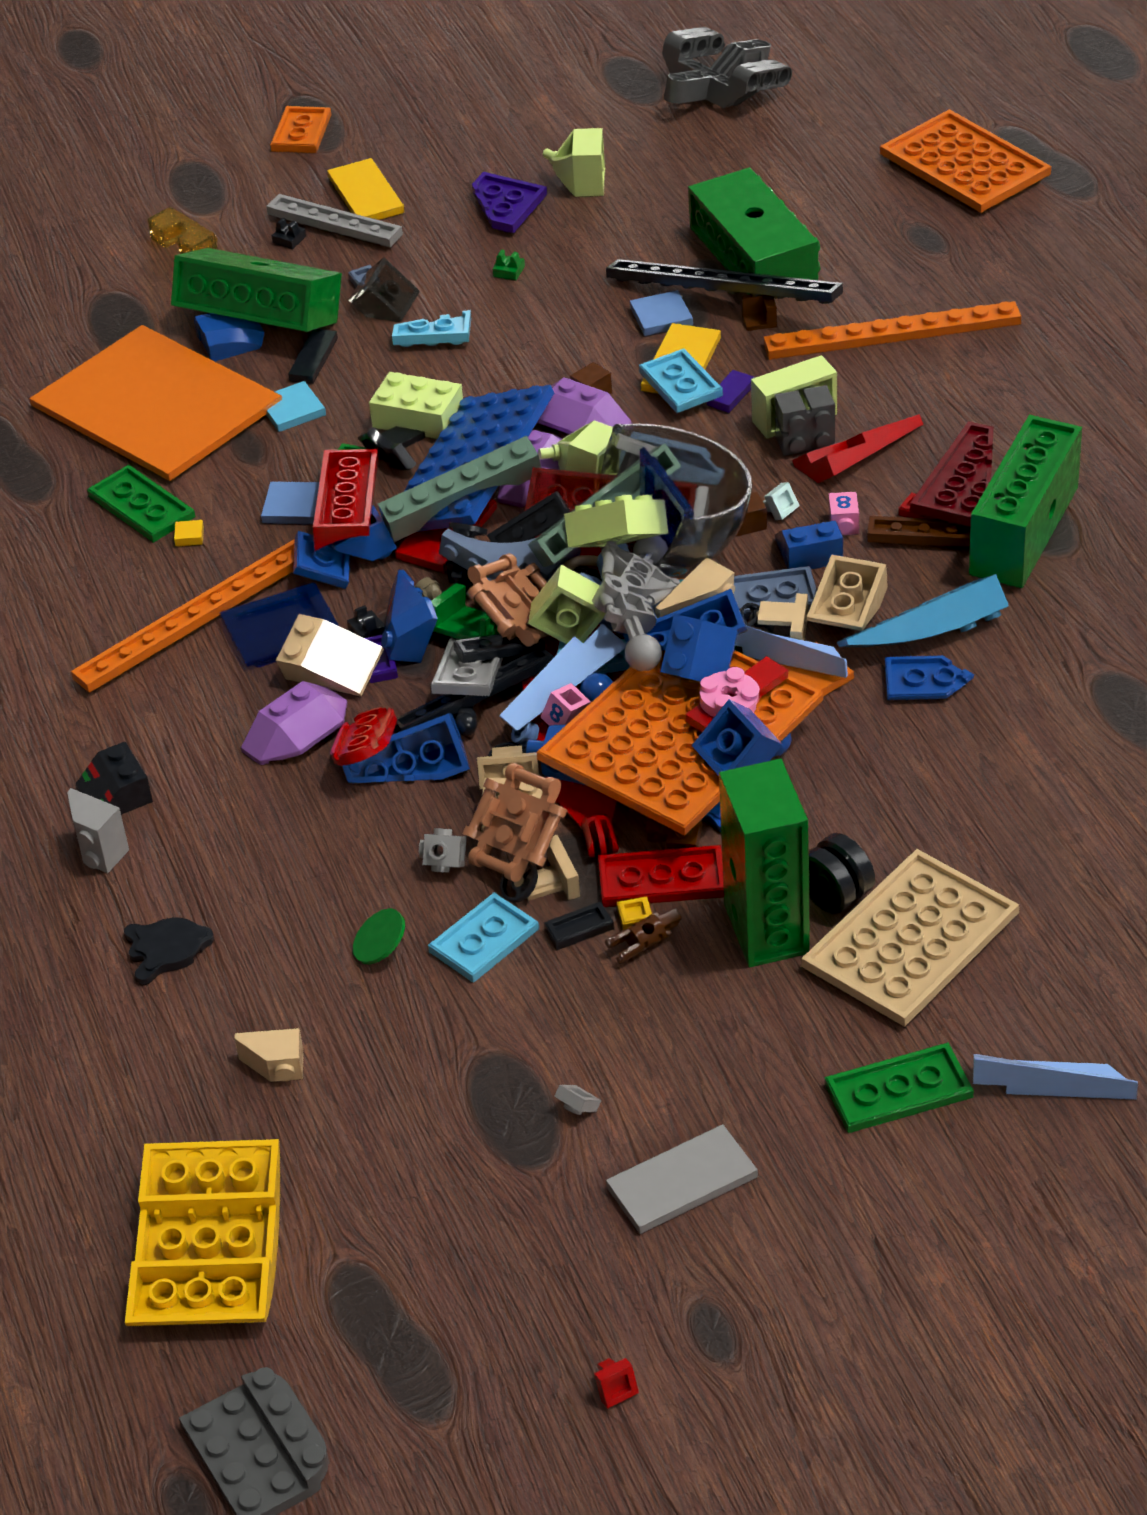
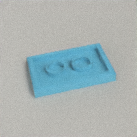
(680, 380)
(483, 937)

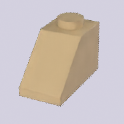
(272, 1053)

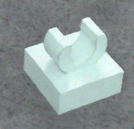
(781, 501)

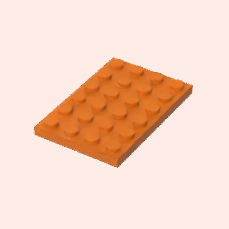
(965, 160)

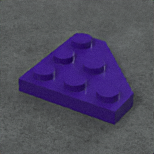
(506, 200)

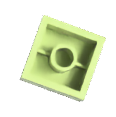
(580, 162)
(581, 449)
(566, 606)

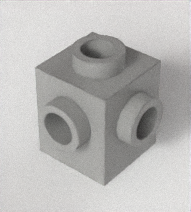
(453, 850)

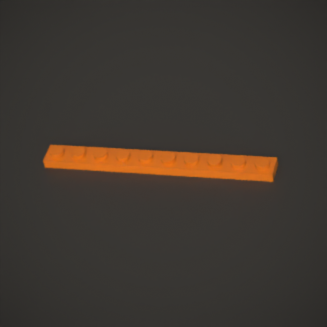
(892, 330)
(185, 619)

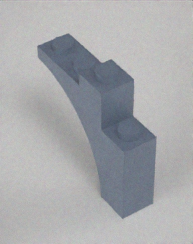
(471, 552)

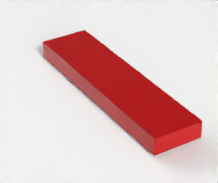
(766, 674)

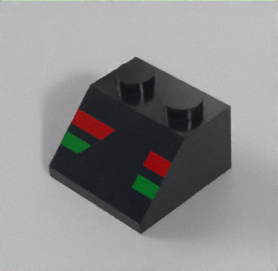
(116, 779)

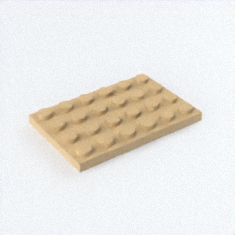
(910, 937)

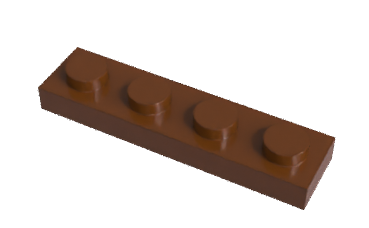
(917, 531)

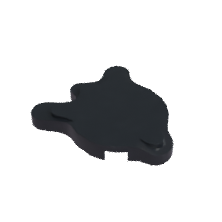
(165, 946)

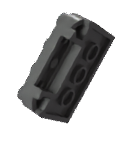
(259, 1445)

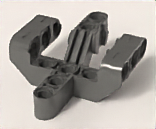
(733, 77)

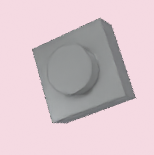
(577, 1099)

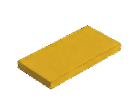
(366, 190)
(695, 340)

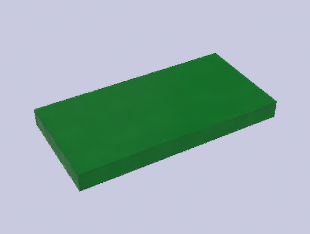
(140, 503)
(898, 1087)

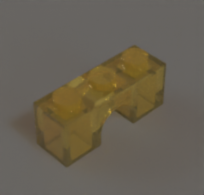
(174, 227)

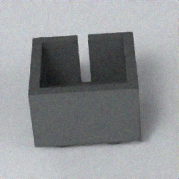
(803, 429)

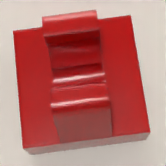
(615, 1381)

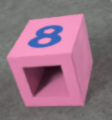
(844, 509)
(564, 705)

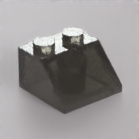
(384, 293)

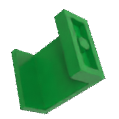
(459, 620)

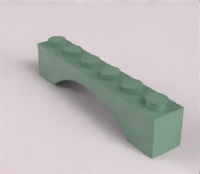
(414, 507)
(553, 543)

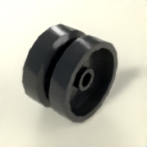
(838, 873)

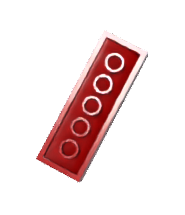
(344, 495)

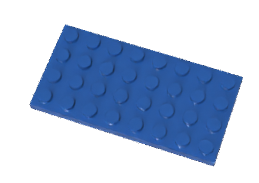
(475, 430)

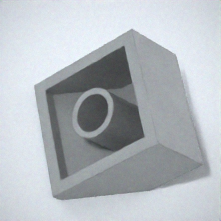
(98, 831)

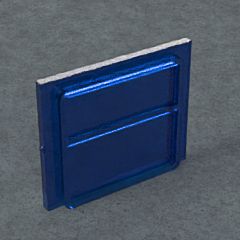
(657, 483)
(264, 624)

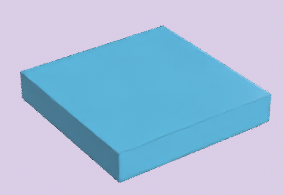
(296, 407)

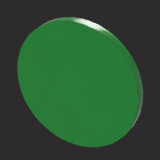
(379, 936)

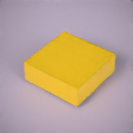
(189, 533)
(633, 911)

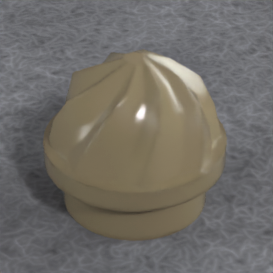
(429, 587)

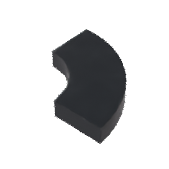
(387, 450)

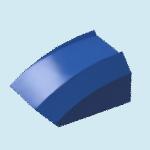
(227, 335)

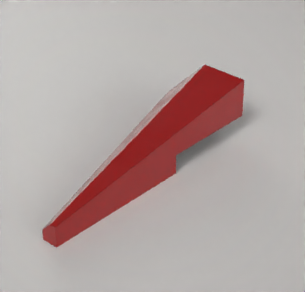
(833, 459)

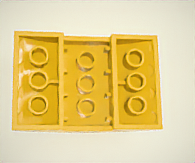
(206, 1233)

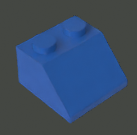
(810, 545)
(698, 648)
(736, 739)

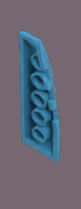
(936, 616)

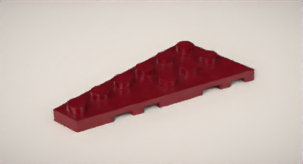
(958, 478)

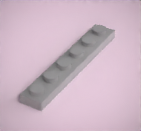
(334, 220)

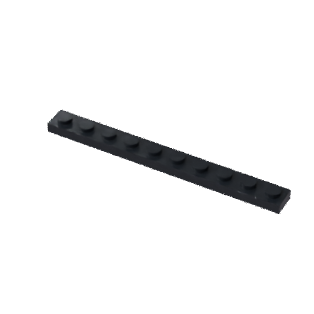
(729, 281)

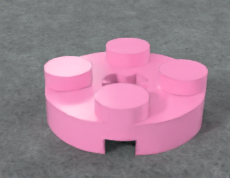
(733, 681)

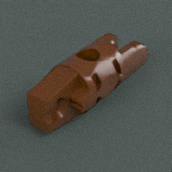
(644, 934)

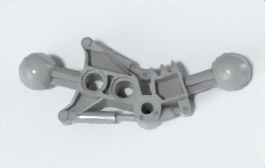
(628, 592)

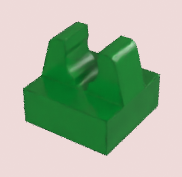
(508, 266)

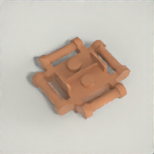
(508, 597)
(515, 822)

